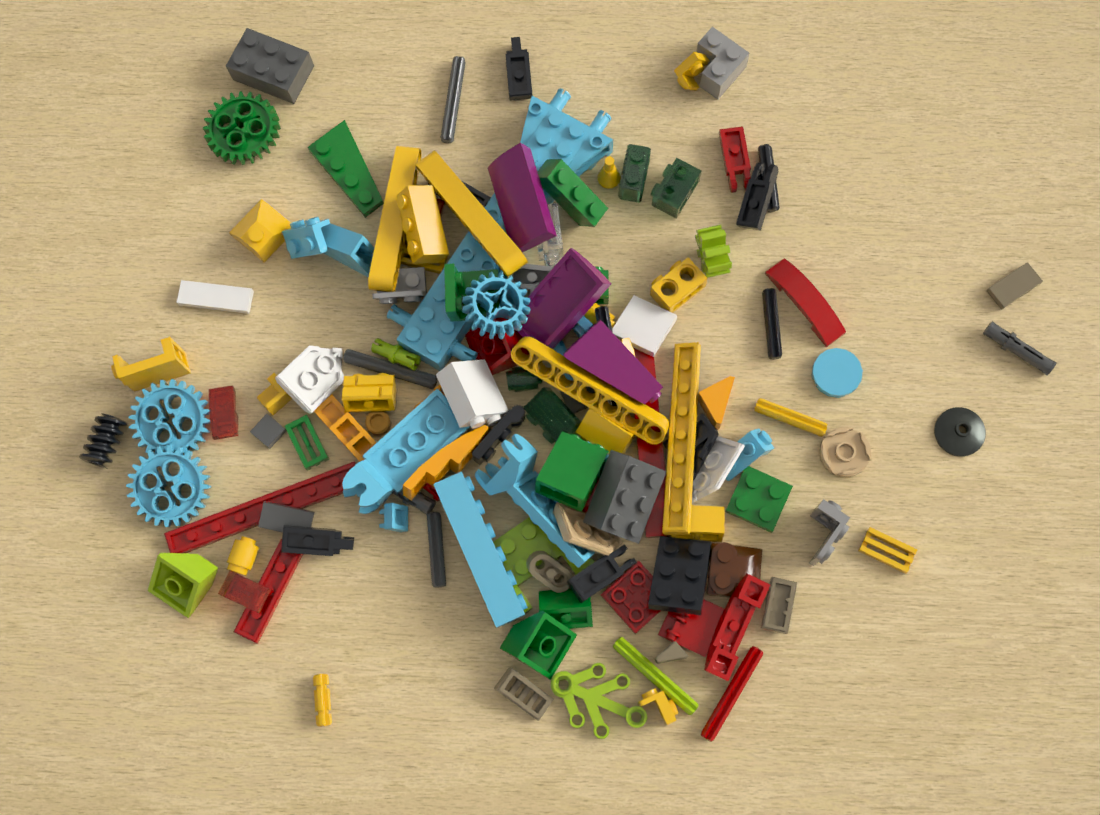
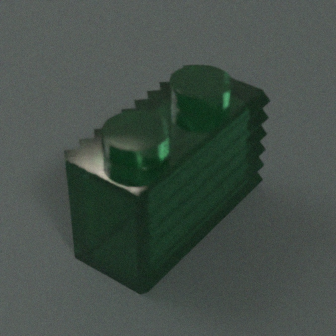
(634, 173)
(551, 415)

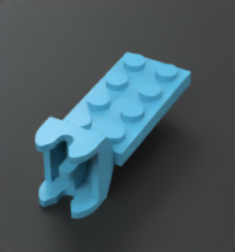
(402, 452)
(519, 482)

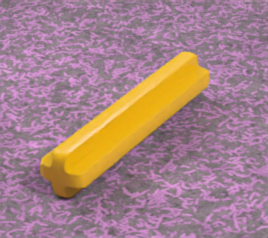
(790, 417)

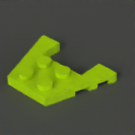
(520, 544)

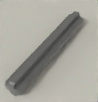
(453, 99)
(383, 366)

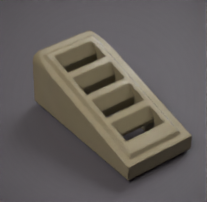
(506, 678)

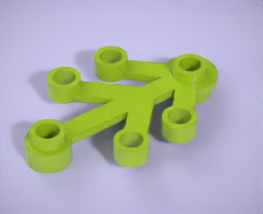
(594, 698)

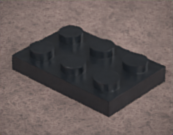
(680, 575)

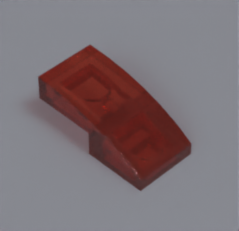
(223, 412)

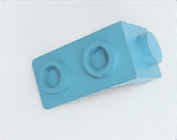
(756, 444)

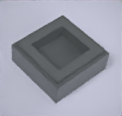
(268, 431)

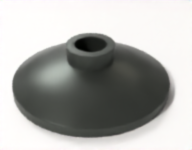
(951, 439)

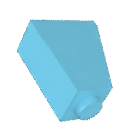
(348, 248)

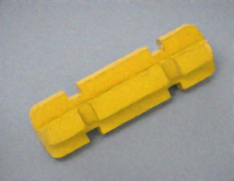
(322, 700)

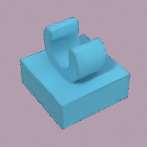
(395, 517)

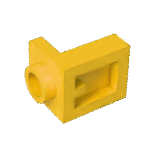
(689, 68)

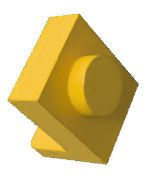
(666, 707)

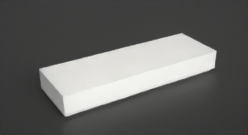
(215, 297)

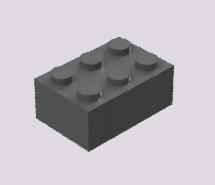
(270, 65)
(624, 496)

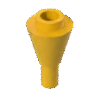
(609, 175)

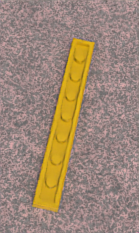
(681, 439)

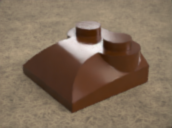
(729, 565)

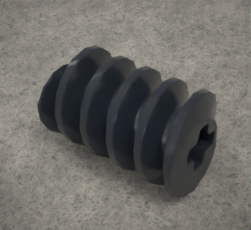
(102, 440)

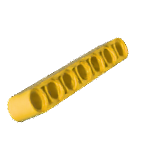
(471, 213)
(390, 235)
(596, 401)

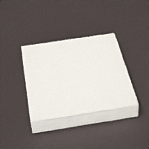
(644, 325)

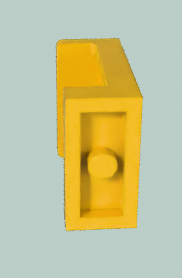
(152, 370)

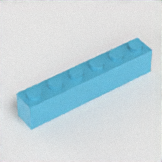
(479, 550)

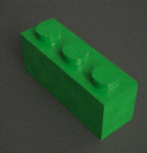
(571, 193)

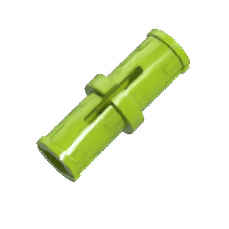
(396, 354)

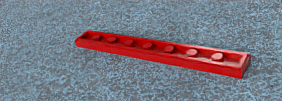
(653, 455)
(248, 514)

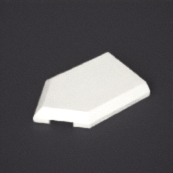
(312, 376)
(716, 467)

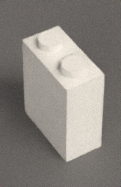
(472, 393)

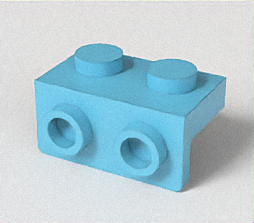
(306, 237)

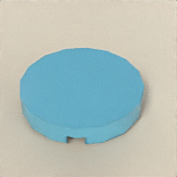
(837, 372)

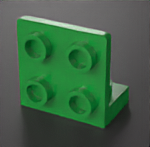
(455, 288)

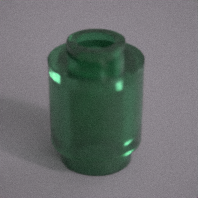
(522, 380)

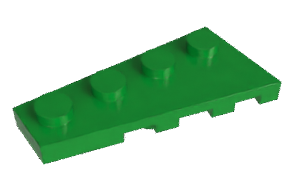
(344, 163)

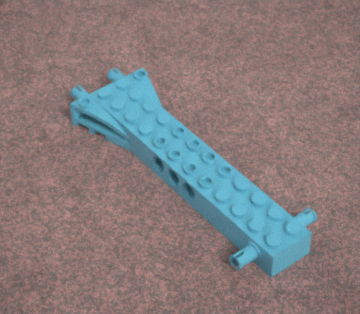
(549, 136)

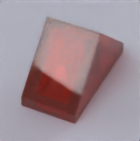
(244, 591)

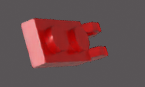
(735, 155)

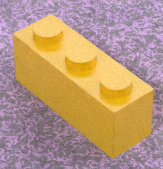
(422, 224)

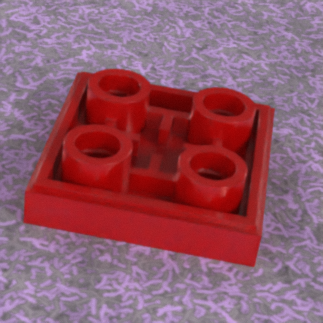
(630, 597)

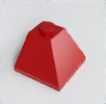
(496, 350)

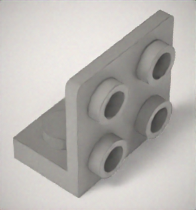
(410, 286)

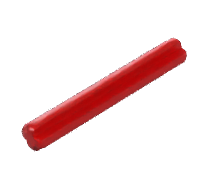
(732, 693)

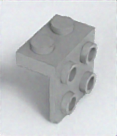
(831, 517)

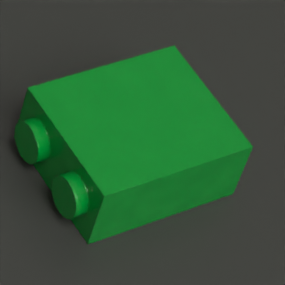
(571, 471)

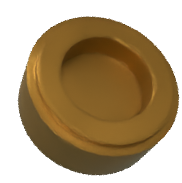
(378, 422)

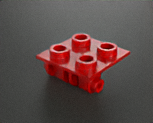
(692, 630)

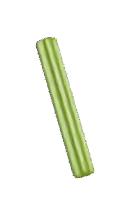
(655, 675)

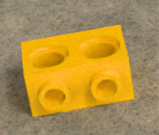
(682, 289)

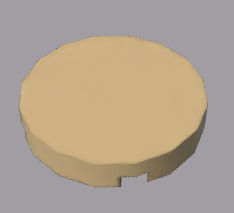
(845, 452)

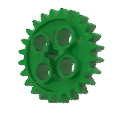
(251, 143)

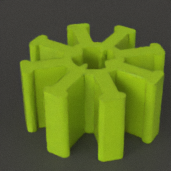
(713, 251)

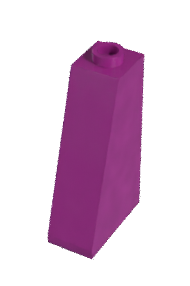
(611, 361)

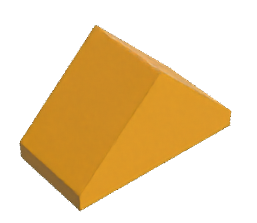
(715, 399)

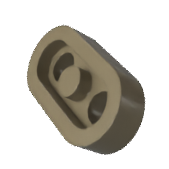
(548, 570)

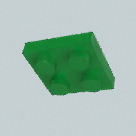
(759, 499)

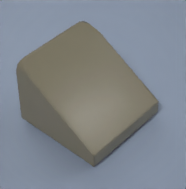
(671, 653)

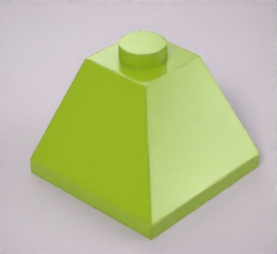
(182, 580)

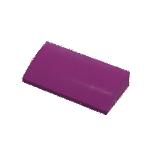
(521, 198)
(563, 298)

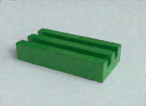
(315, 460)

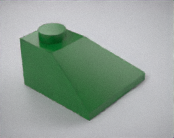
(539, 643)

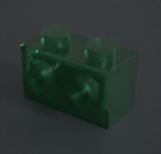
(676, 187)

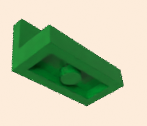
(566, 608)

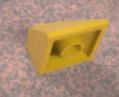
(261, 230)

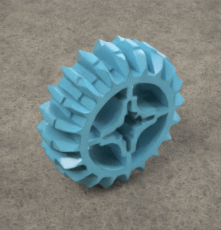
(487, 300)

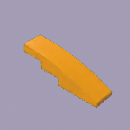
(345, 427)
(453, 457)

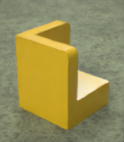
(274, 396)

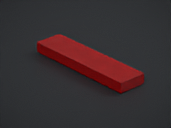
(275, 577)

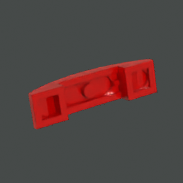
(807, 300)
(733, 624)

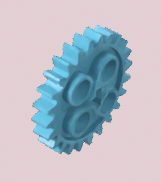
(190, 407)
(148, 498)

